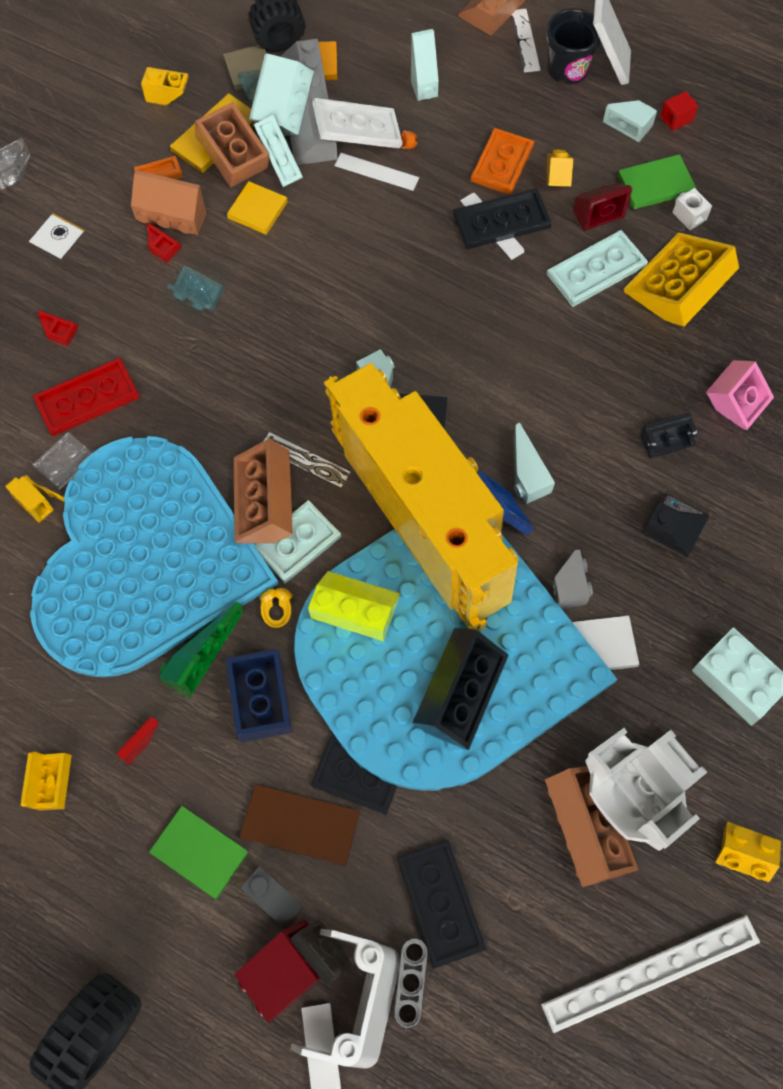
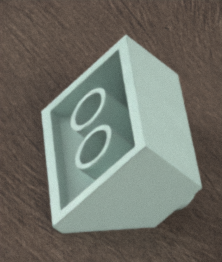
(282, 93)

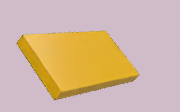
(190, 149)

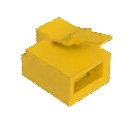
(29, 497)

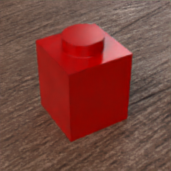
(679, 111)

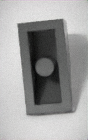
(271, 897)

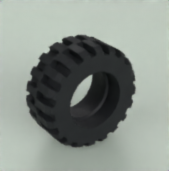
(85, 1034)

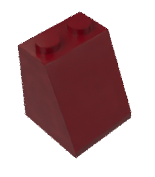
(277, 975)

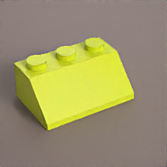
(353, 605)

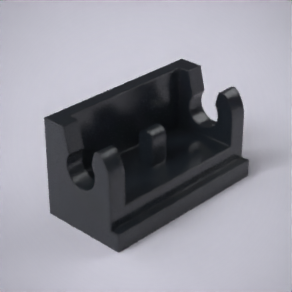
(669, 435)

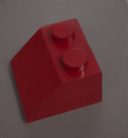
(602, 205)

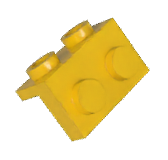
(46, 781)
(749, 852)

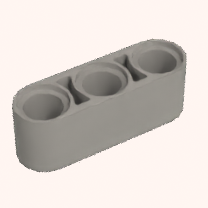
(416, 968)

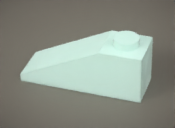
(424, 65)
(530, 473)

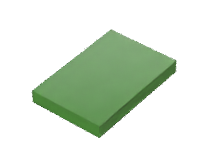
(656, 181)
(199, 852)

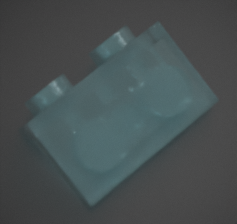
(197, 288)

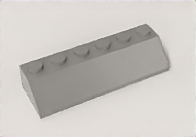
(307, 145)

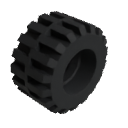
(276, 23)

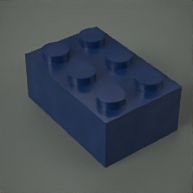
(258, 695)

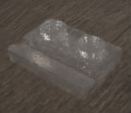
(62, 460)

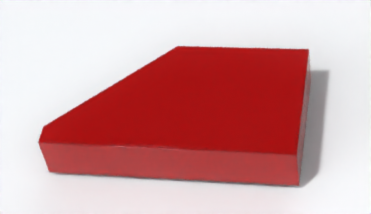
(161, 244)
(57, 328)
(138, 741)

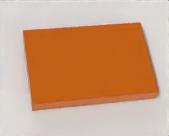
(502, 161)

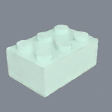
(741, 676)

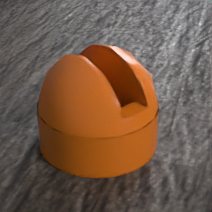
(408, 139)

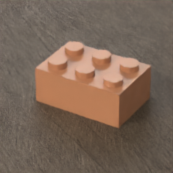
(231, 144)

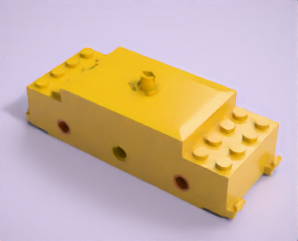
(426, 492)

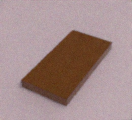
(300, 825)

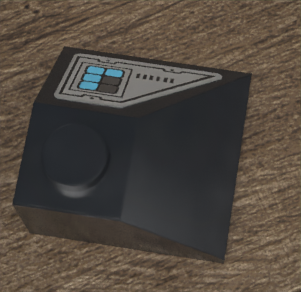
(676, 524)

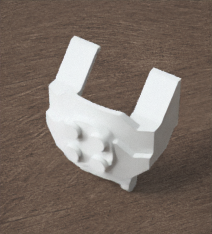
(644, 787)

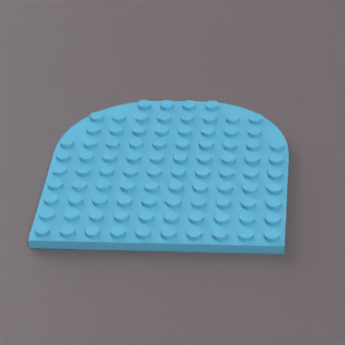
(375, 687)

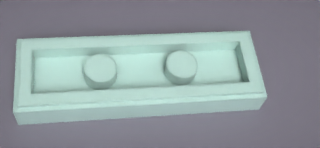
(278, 150)

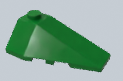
(194, 659)

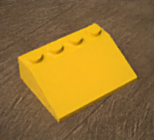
(683, 277)

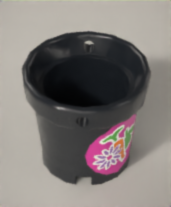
(571, 44)

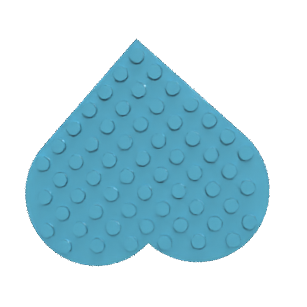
(143, 561)

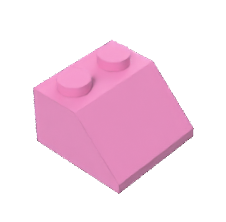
(740, 393)

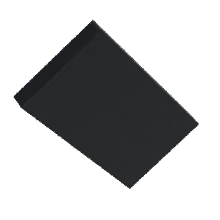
(502, 218)
(441, 904)

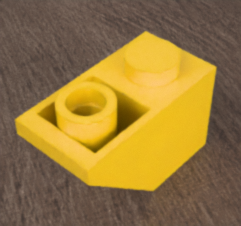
(163, 85)
(559, 168)

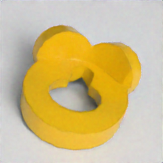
(267, 602)

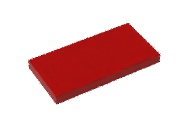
(86, 397)

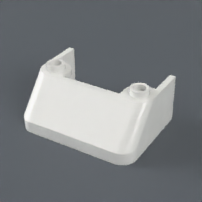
(364, 1045)

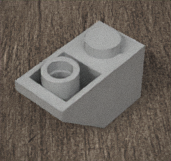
(570, 583)

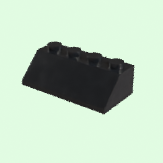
(461, 687)

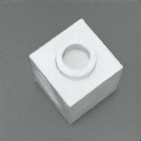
(691, 208)

